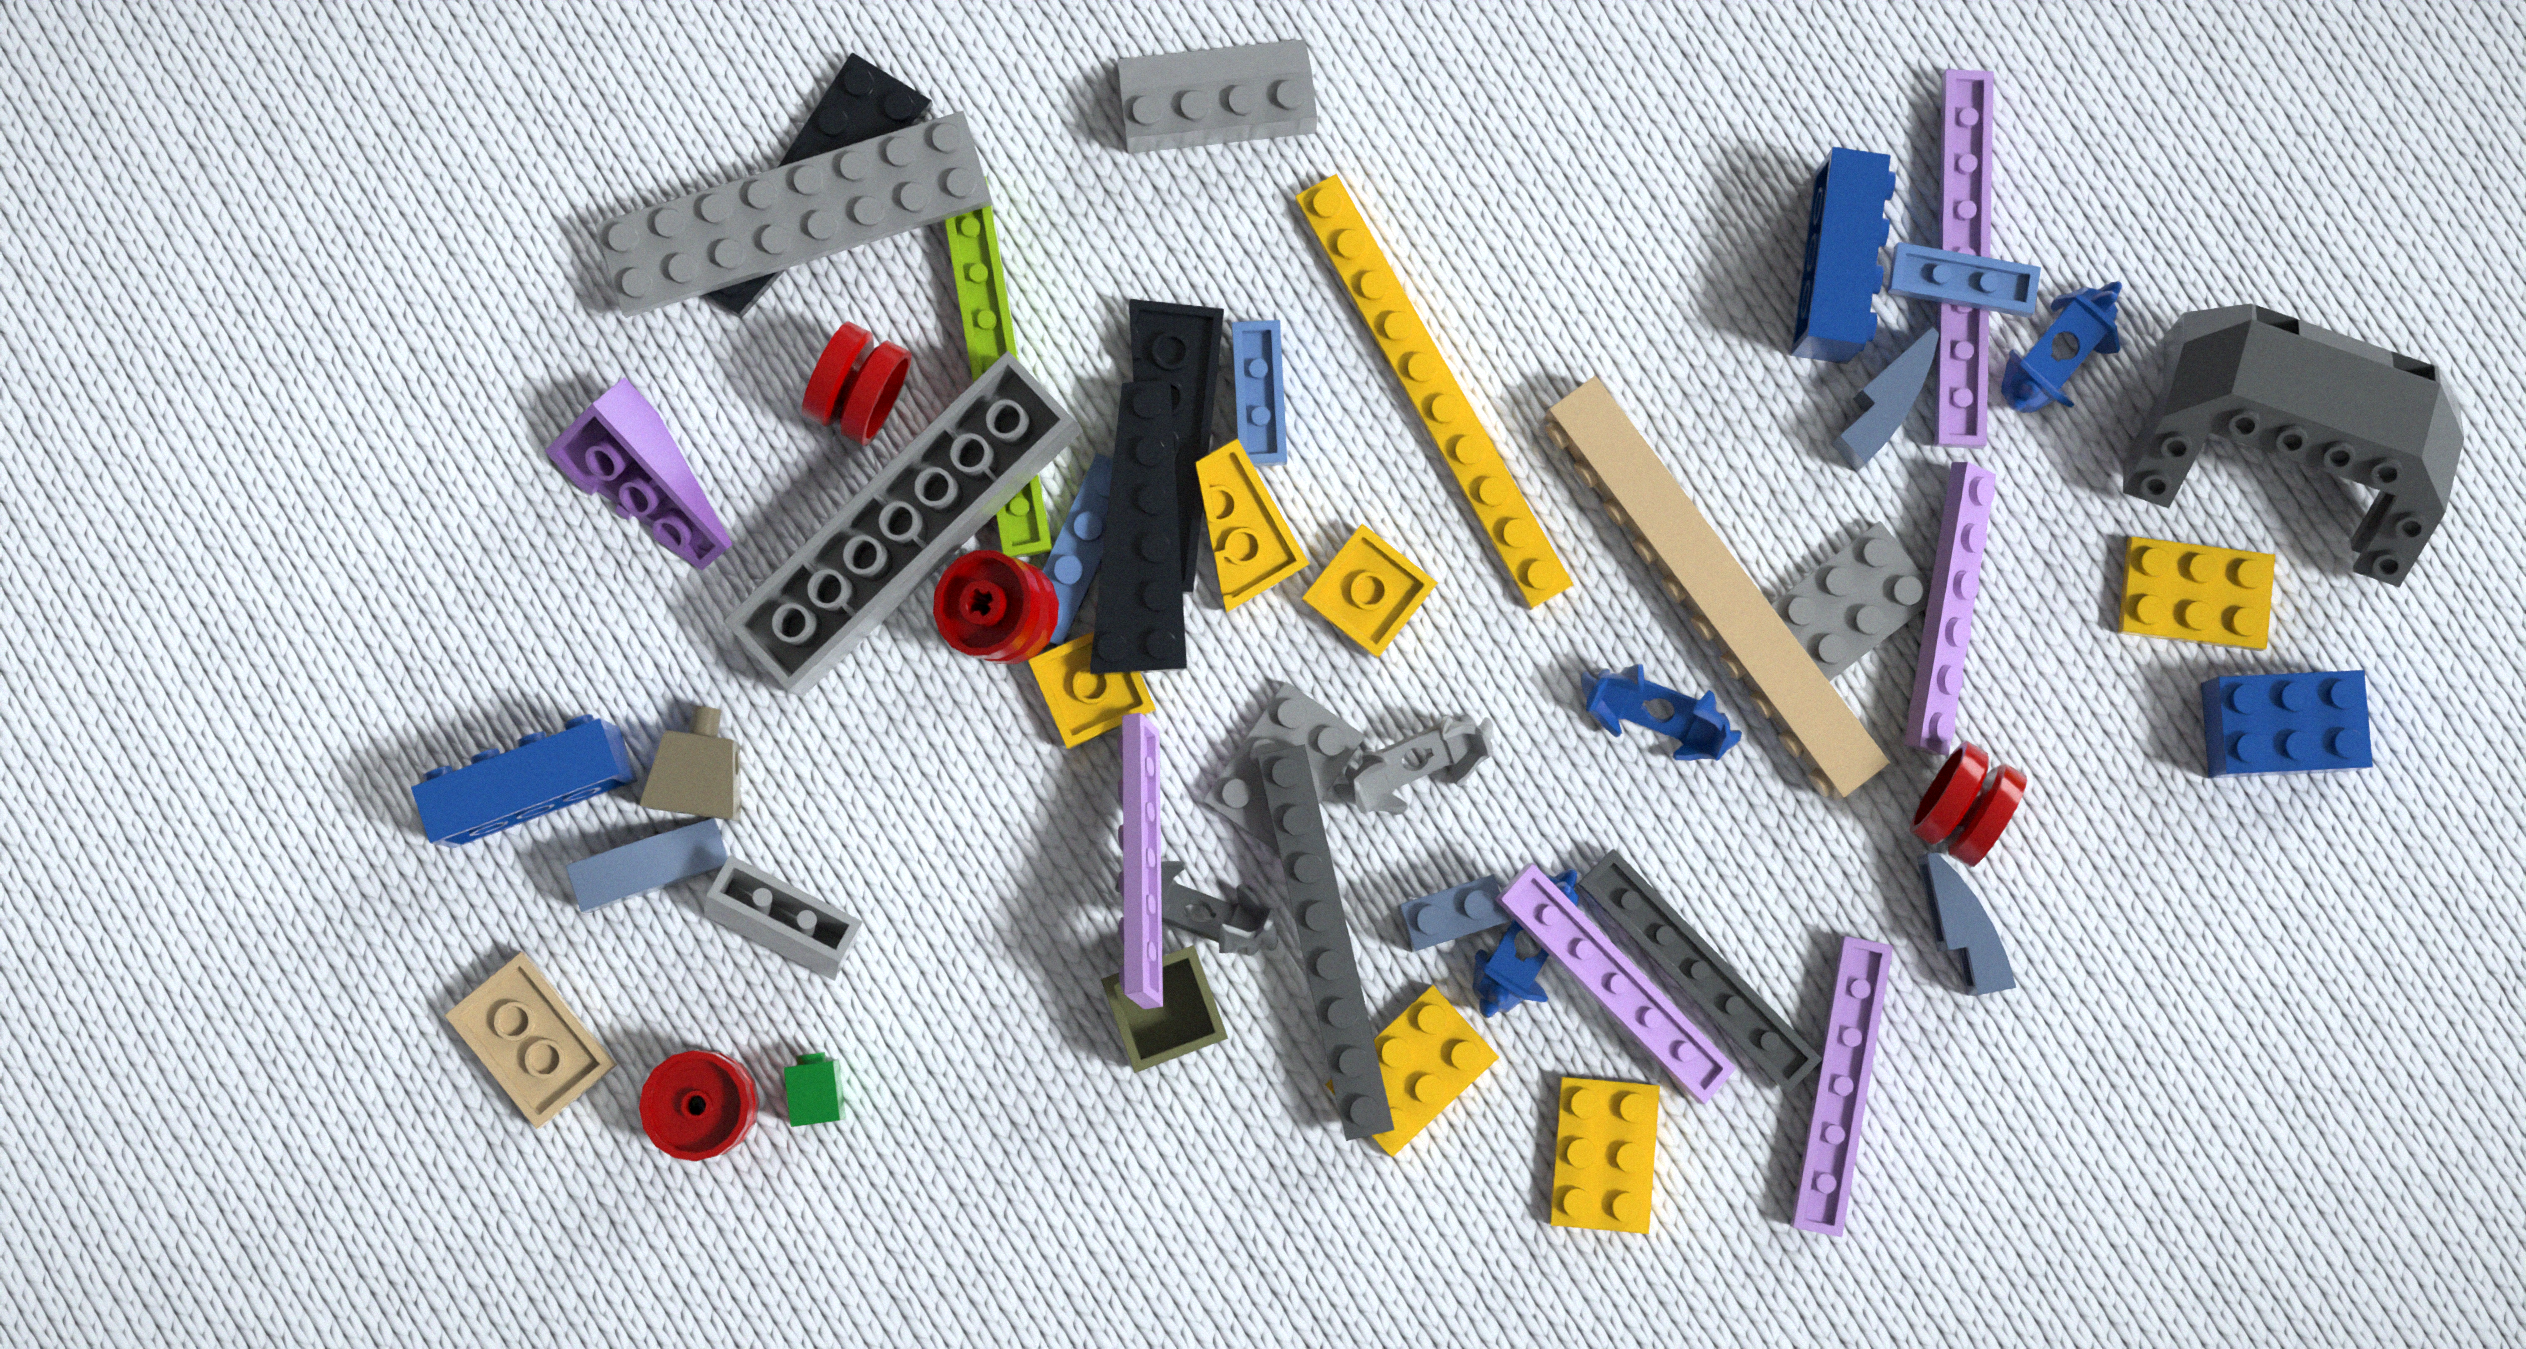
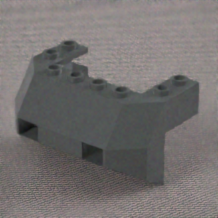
(2314, 403)

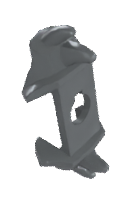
(1234, 924)

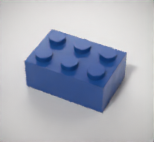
(2286, 724)

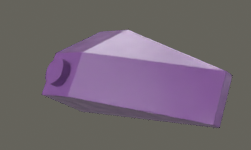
(633, 461)

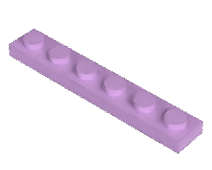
(1950, 609)
(1141, 873)
(1615, 983)
(1841, 1086)

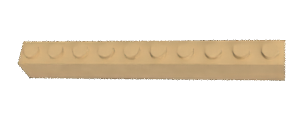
(1715, 590)

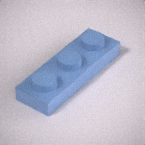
(1964, 279)
(1260, 391)

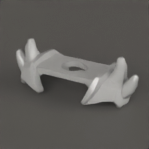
(1382, 771)

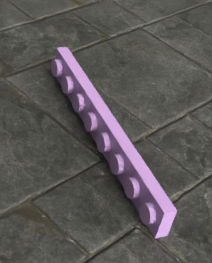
(1965, 229)

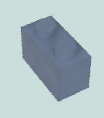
(1452, 913)

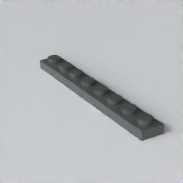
(1325, 942)

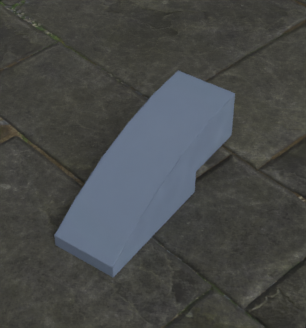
(1887, 402)
(647, 865)
(1964, 925)

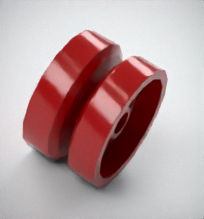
(856, 383)
(995, 607)
(1968, 804)
(671, 1118)

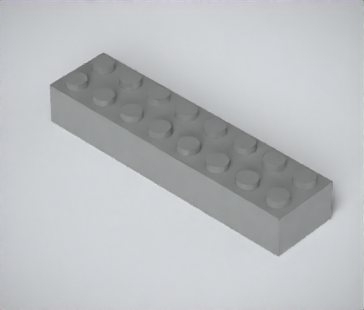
(903, 525)

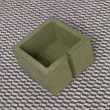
(1179, 1027)

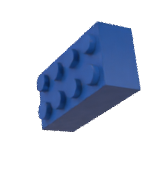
(1842, 255)
(523, 782)

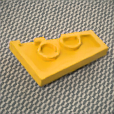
(1244, 526)

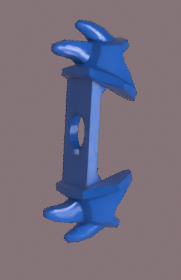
(2037, 377)
(1694, 721)
(1505, 979)

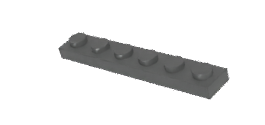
(1699, 971)

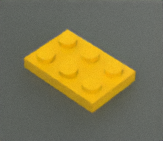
(2196, 594)
(1426, 1064)
(1604, 1155)

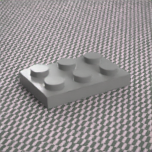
(1854, 601)
(1286, 723)

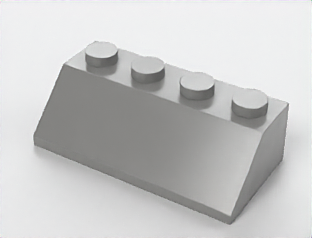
(1217, 96)

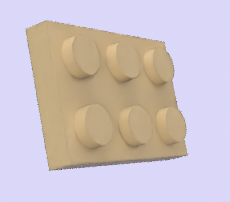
(530, 1040)

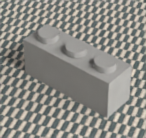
(782, 917)

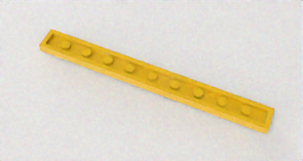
(1433, 392)

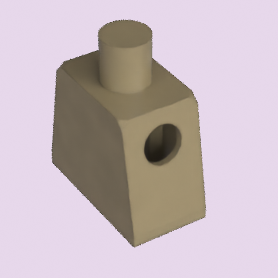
(696, 771)

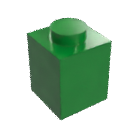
(814, 1090)

